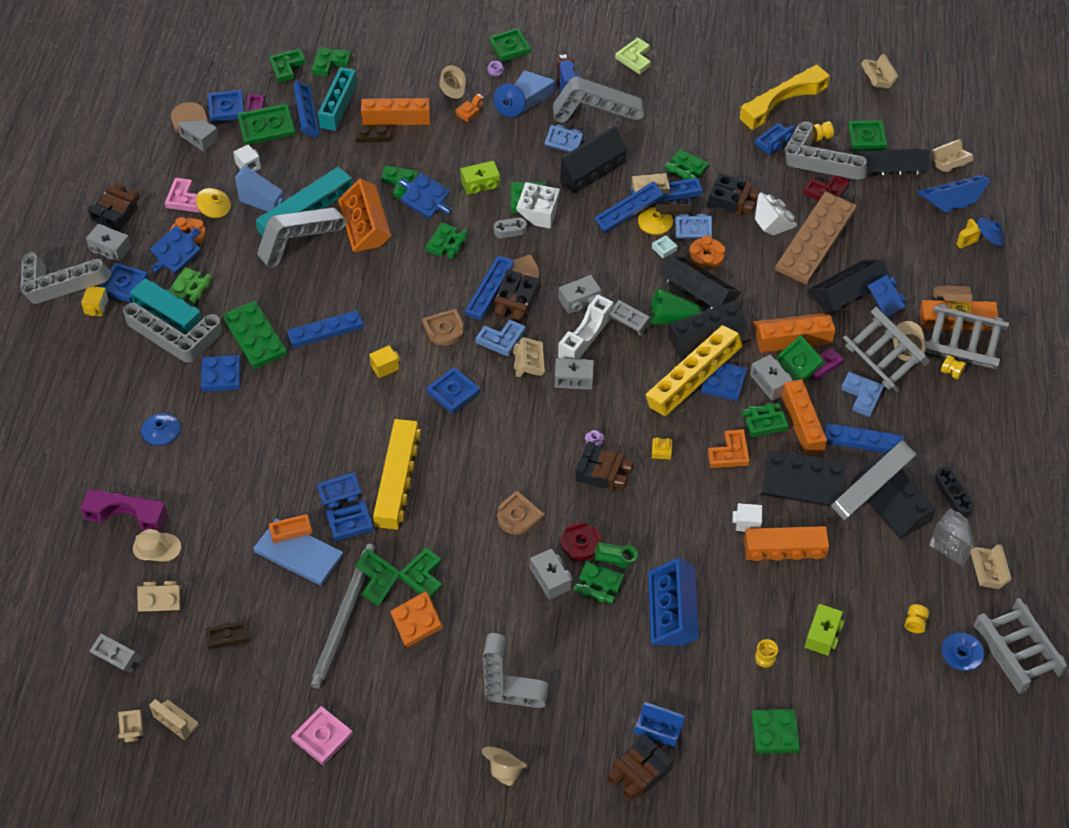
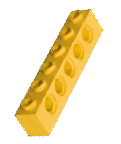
(693, 370)

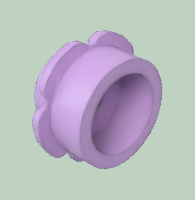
(495, 68)
(599, 437)

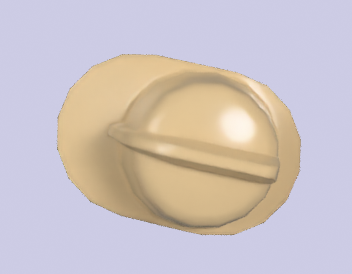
(452, 82)
(914, 333)
(156, 546)
(503, 765)

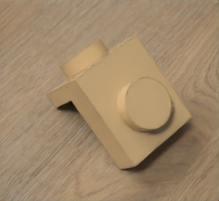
(130, 725)

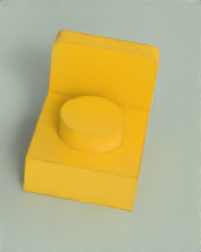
(969, 235)

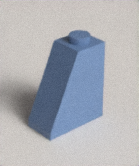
(535, 88)
(257, 191)

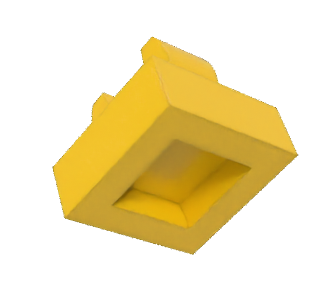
(661, 448)

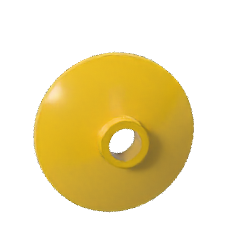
(213, 203)
(653, 222)

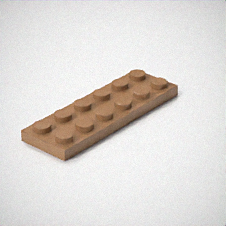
(816, 238)

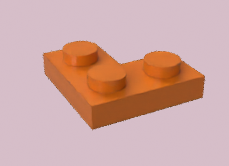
(732, 455)

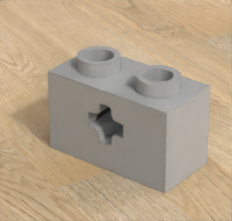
(108, 242)
(578, 294)
(574, 373)
(770, 376)
(550, 573)

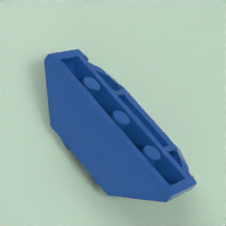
(955, 194)

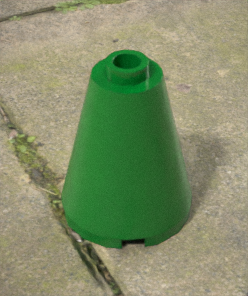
(670, 308)

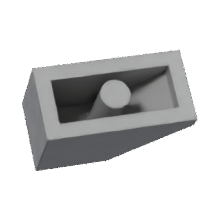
(199, 133)

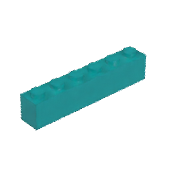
(313, 197)

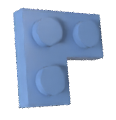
(503, 341)
(866, 390)

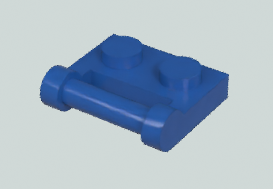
(349, 525)

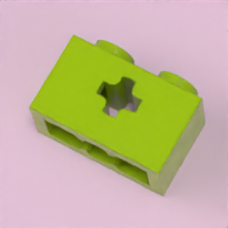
(480, 177)
(820, 639)

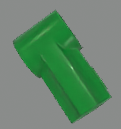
(614, 554)

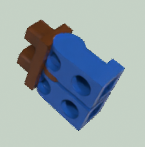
(564, 71)

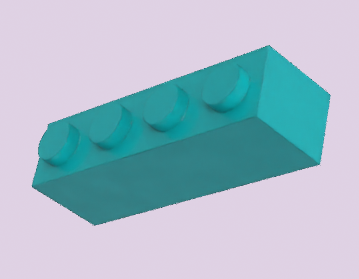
(337, 99)
(165, 306)

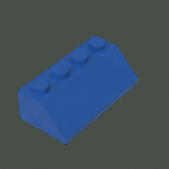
(673, 604)

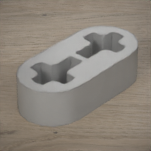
(510, 227)

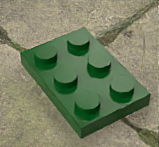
(266, 124)

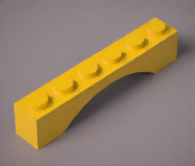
(807, 83)

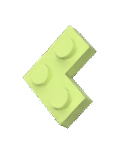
(632, 55)

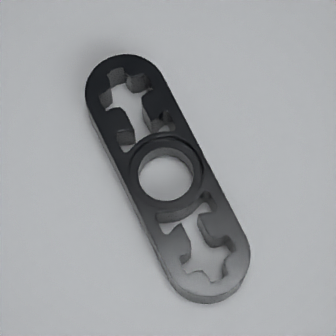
(953, 482)

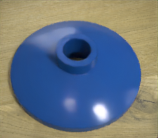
(515, 97)
(991, 230)
(160, 435)
(966, 645)

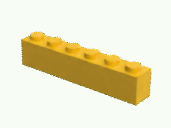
(396, 473)

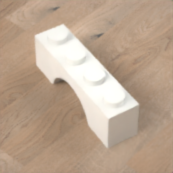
(596, 317)

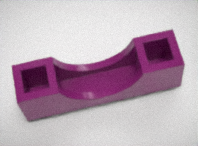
(101, 505)

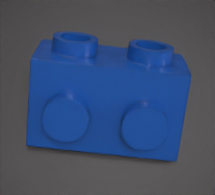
(774, 138)
(887, 296)
(339, 490)
(659, 724)

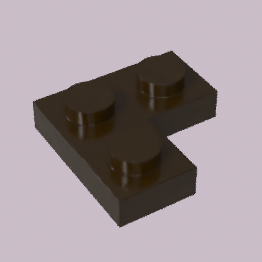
(680, 206)

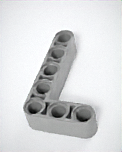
(596, 95)
(802, 156)
(293, 225)
(42, 287)
(184, 347)
(874, 479)
(506, 688)

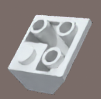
(538, 204)
(772, 215)

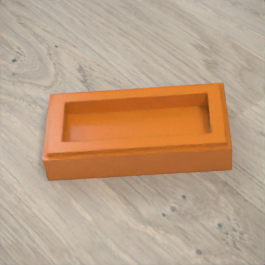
(290, 528)

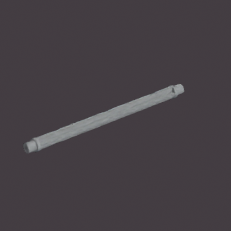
(339, 625)

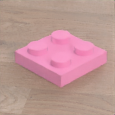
(322, 735)

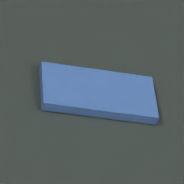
(301, 555)

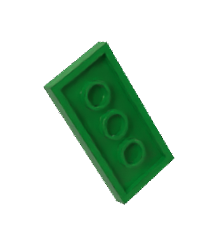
(254, 335)

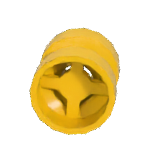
(823, 131)
(953, 367)
(917, 616)
(766, 653)

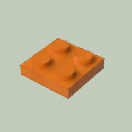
(416, 619)

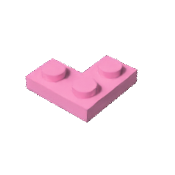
(180, 196)

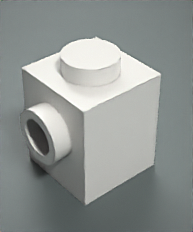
(247, 157)
(747, 517)

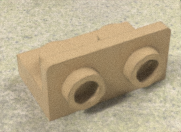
(529, 357)
(173, 718)

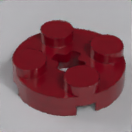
(580, 551)

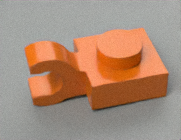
(468, 110)

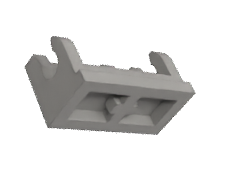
(630, 317)
(115, 653)

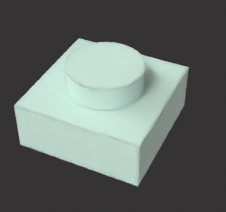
(664, 246)

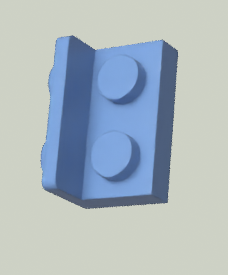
(563, 139)
(693, 226)

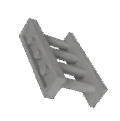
(891, 333)
(970, 355)
(1009, 661)

